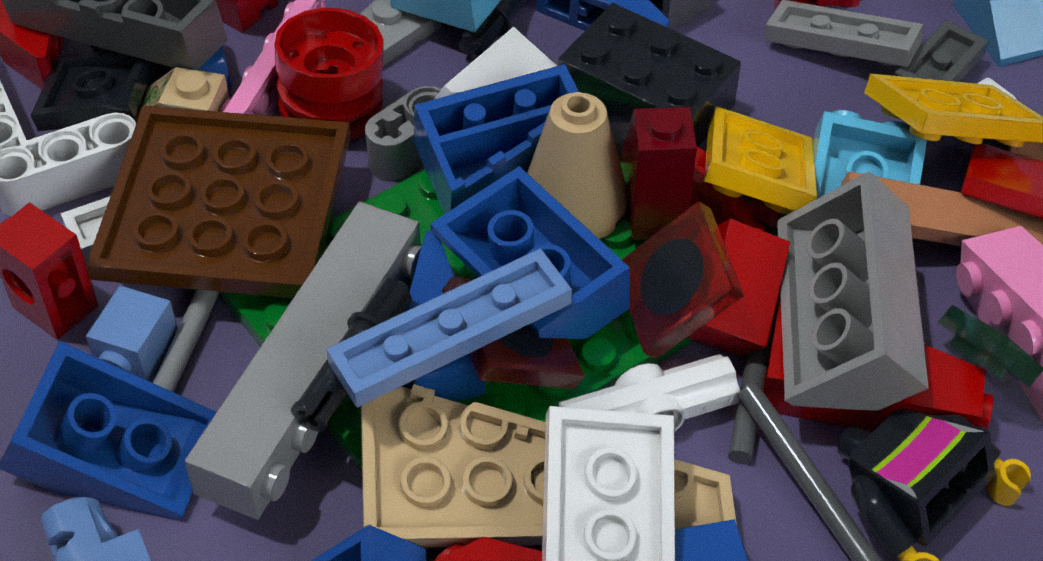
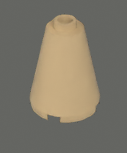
(581, 163)

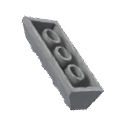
(851, 301)

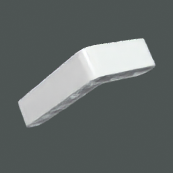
(60, 163)

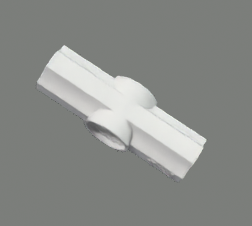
(673, 392)

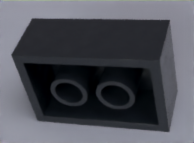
(646, 65)

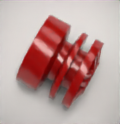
(330, 67)

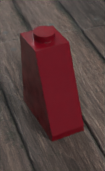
(658, 168)

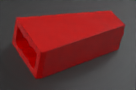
(953, 390)

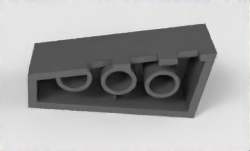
(154, 30)

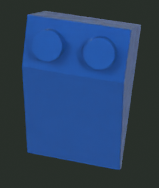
(106, 436)

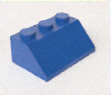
(521, 217)

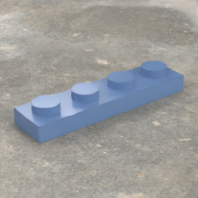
(448, 327)

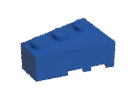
(485, 132)

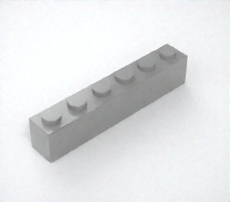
(254, 436)

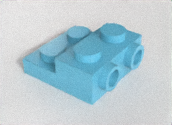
(857, 145)

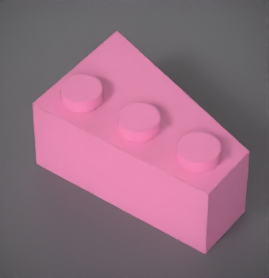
(1005, 288)

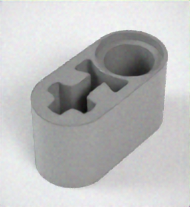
(391, 136)

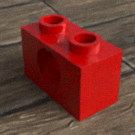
(45, 271)

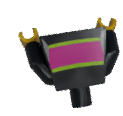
(921, 474)

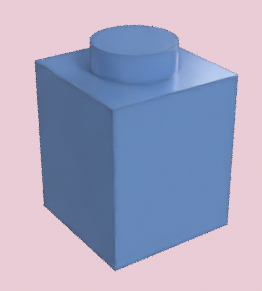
(133, 332)

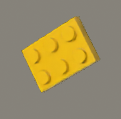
(955, 110)
(759, 161)

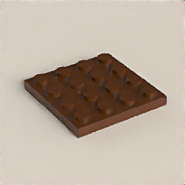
(221, 202)

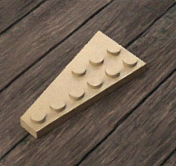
(477, 471)

